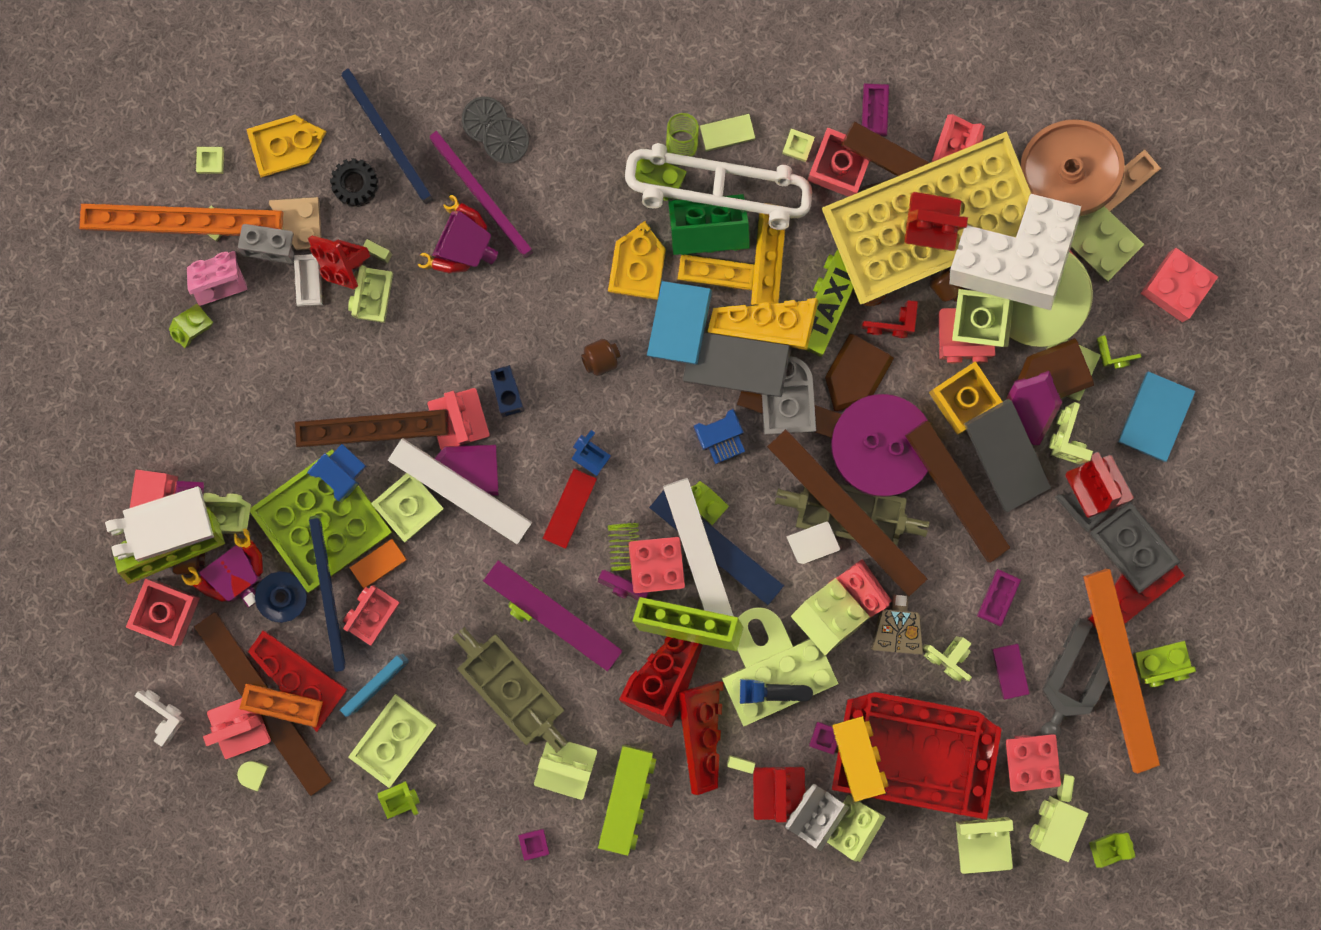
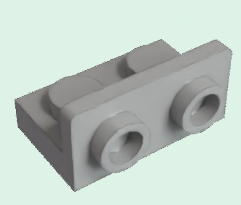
(266, 243)

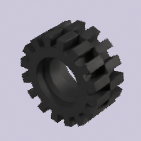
(354, 167)

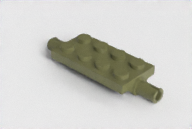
(885, 512)
(510, 689)

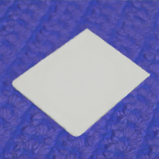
(813, 543)

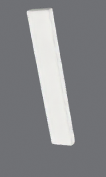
(459, 491)
(697, 547)

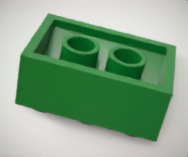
(707, 227)

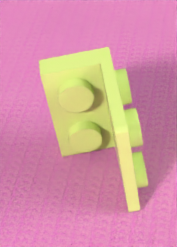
(1074, 451)
(984, 845)

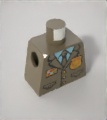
(898, 629)

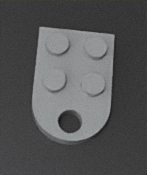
(796, 407)

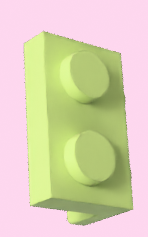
(371, 295)
(230, 511)

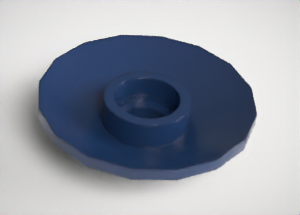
(294, 595)

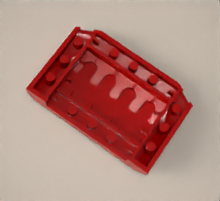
(929, 753)

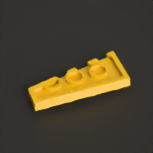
(778, 323)

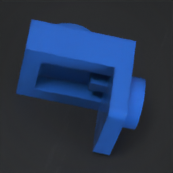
(589, 454)

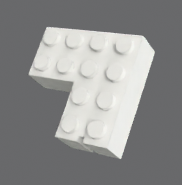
(1023, 266)

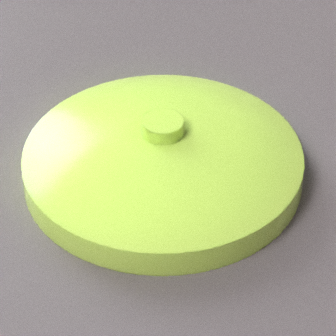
(1069, 311)

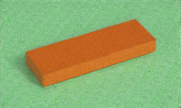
(280, 705)

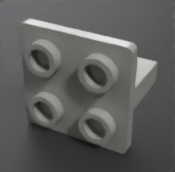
(816, 816)

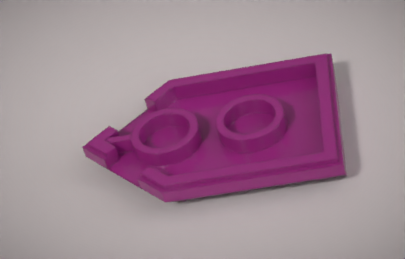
(1035, 404)
(473, 463)

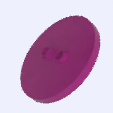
(873, 448)

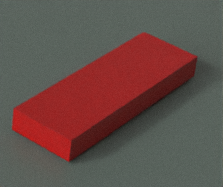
(569, 508)

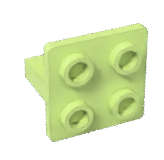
(956, 652)
(566, 770)
(856, 829)

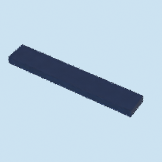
(386, 136)
(729, 557)
(327, 593)

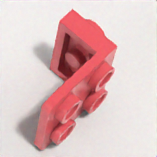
(955, 350)

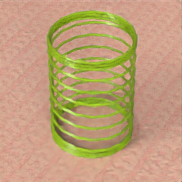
(694, 135)
(614, 528)

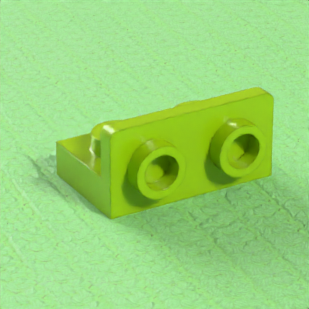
(662, 175)
(1164, 663)

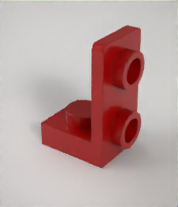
(906, 315)

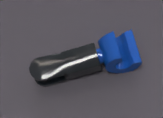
(754, 692)

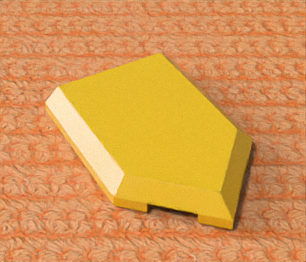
(284, 144)
(637, 264)

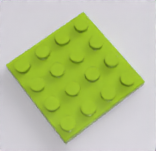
(347, 526)

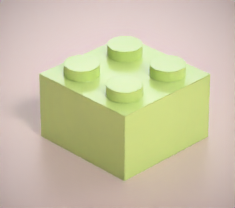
(982, 318)
(830, 616)
(1058, 828)

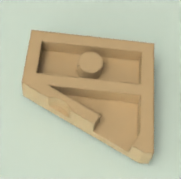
(301, 218)

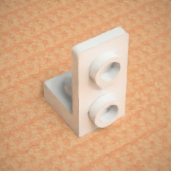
(168, 728)

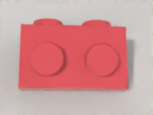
(956, 136)
(371, 614)

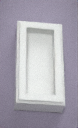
(308, 281)

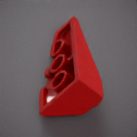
(656, 685)

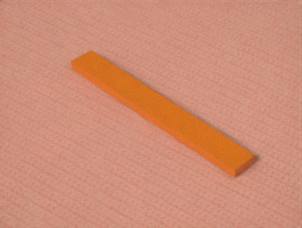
(175, 219)
(1121, 670)

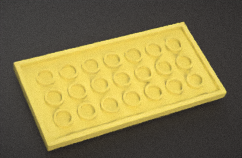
(873, 222)

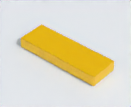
(716, 272)

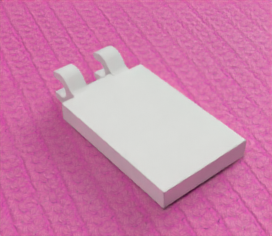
(162, 525)

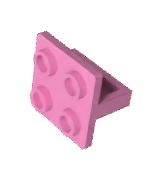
(215, 278)

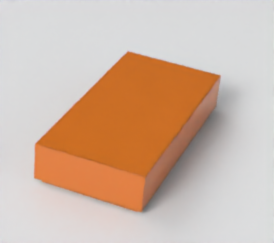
(378, 563)

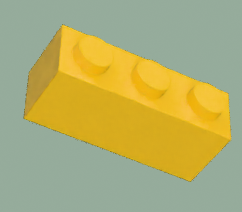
(859, 758)

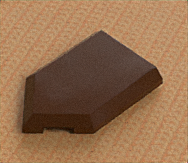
(1066, 367)
(856, 372)

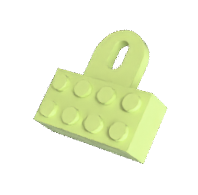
(775, 664)

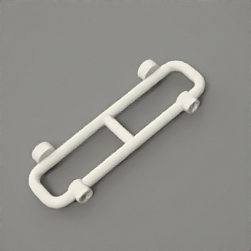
(653, 194)

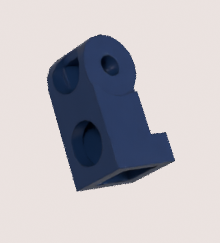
(506, 391)

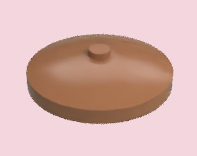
(1074, 164)

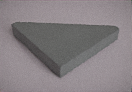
(1073, 506)

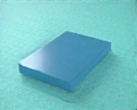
(679, 322)
(1156, 416)
(374, 685)

